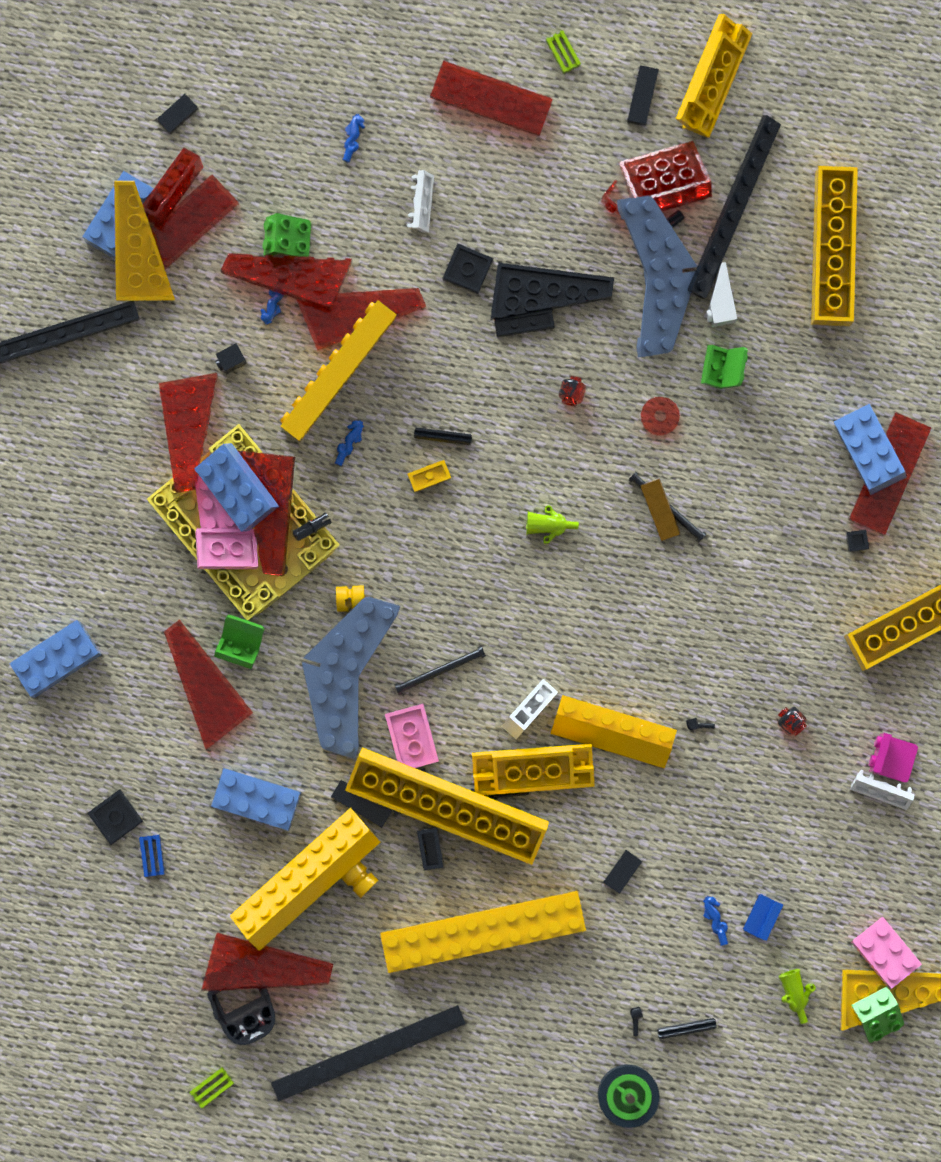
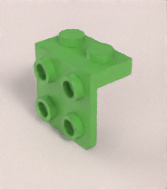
(286, 235)
(724, 367)
(240, 641)
(879, 1014)

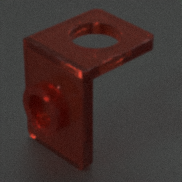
(610, 205)

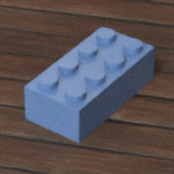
(102, 228)
(870, 449)
(236, 487)
(55, 659)
(256, 799)

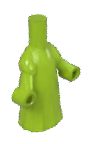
(552, 524)
(795, 994)

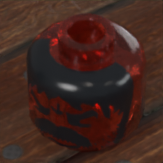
(572, 391)
(791, 721)

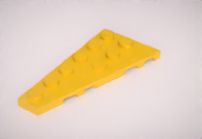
(137, 258)
(911, 993)

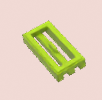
(555, 37)
(198, 1097)

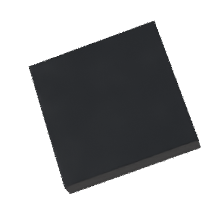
(467, 268)
(115, 817)

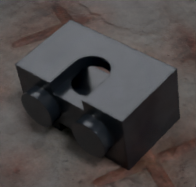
(434, 857)

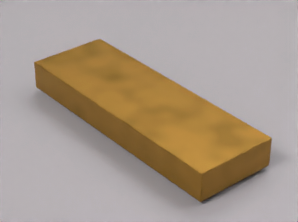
(660, 509)

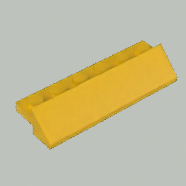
(713, 76)
(613, 731)
(533, 769)

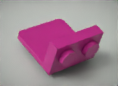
(893, 757)

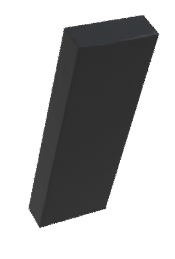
(642, 95)
(524, 323)
(370, 810)

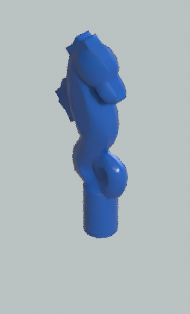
(352, 130)
(272, 307)
(346, 448)
(712, 913)

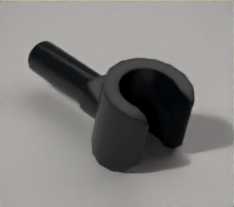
(692, 724)
(636, 1013)

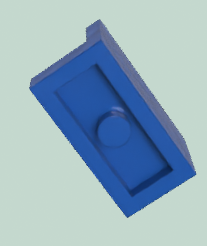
(763, 917)

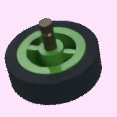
(628, 1096)

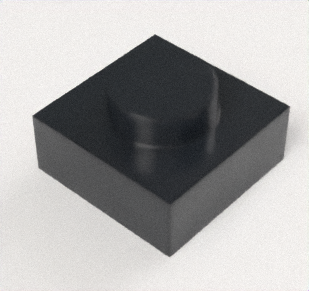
(857, 541)

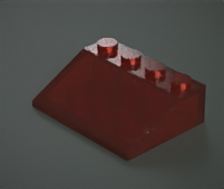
(668, 176)

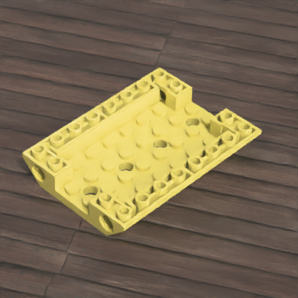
(247, 588)

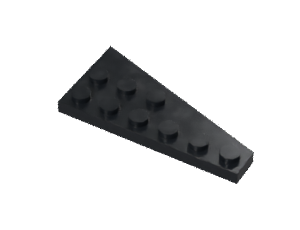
(535, 289)

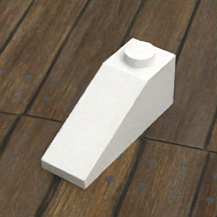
(721, 305)
(529, 709)

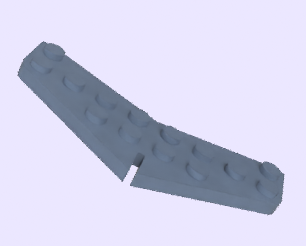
(662, 262)
(335, 683)

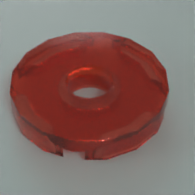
(660, 427)

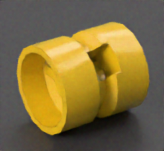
(356, 594)
(359, 879)

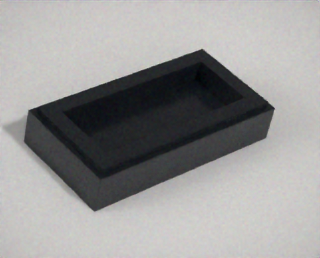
(177, 114)
(622, 871)

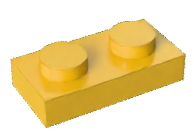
(429, 476)

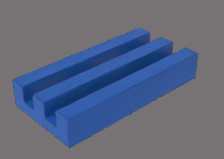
(151, 853)

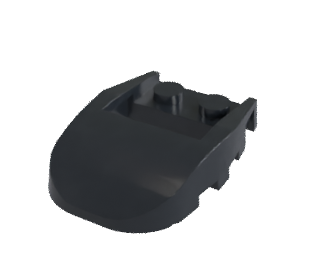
(247, 1022)

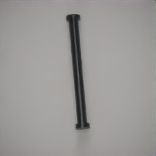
(678, 516)
(440, 670)

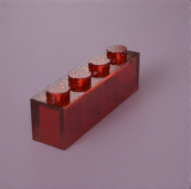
(172, 187)

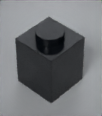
(230, 359)

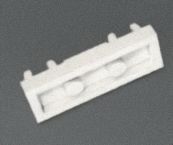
(422, 201)
(882, 791)

